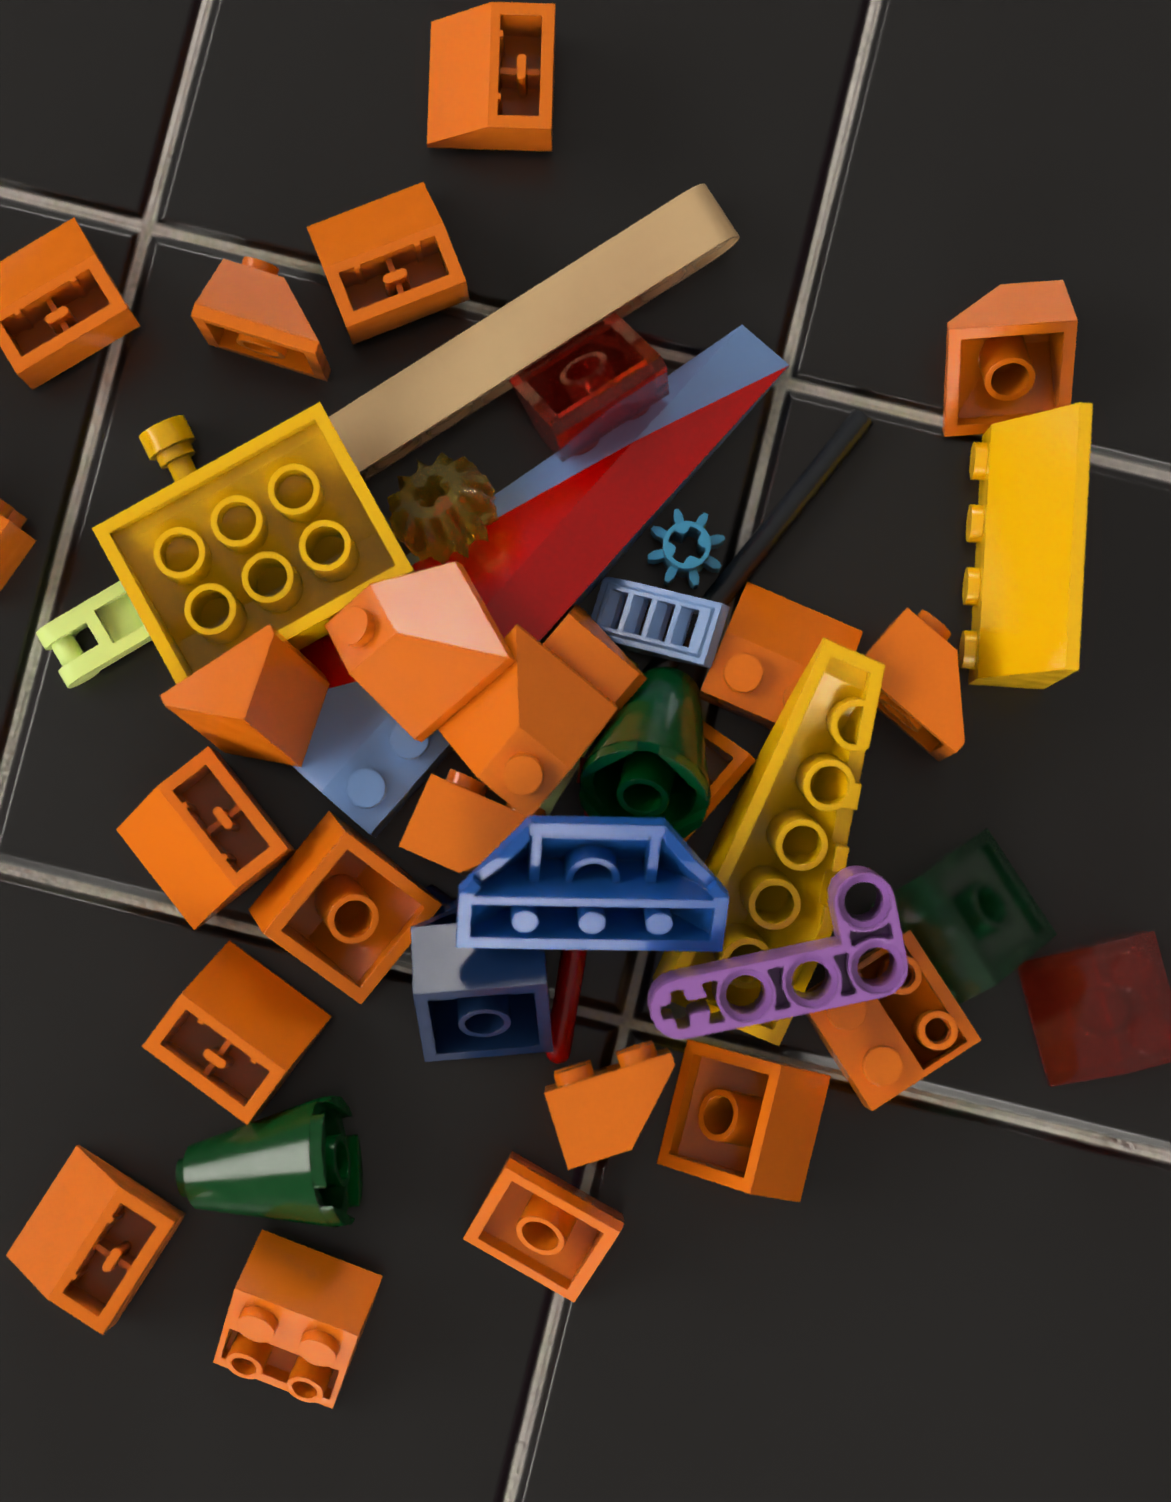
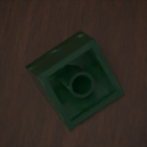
(972, 916)

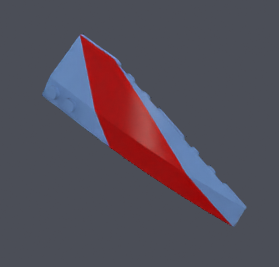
(543, 556)

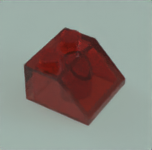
(591, 386)
(1100, 1008)

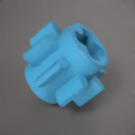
(692, 565)

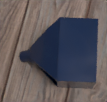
(476, 997)

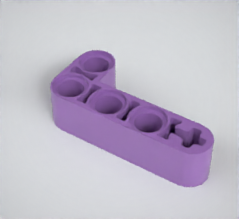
(776, 966)

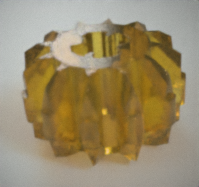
(442, 508)

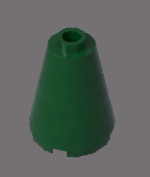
(652, 756)
(279, 1167)

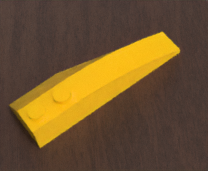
(792, 825)

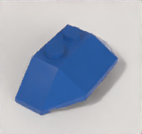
(592, 889)

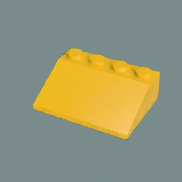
(252, 542)
(1028, 549)

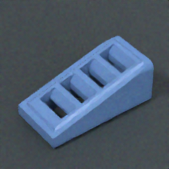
(622, 609)

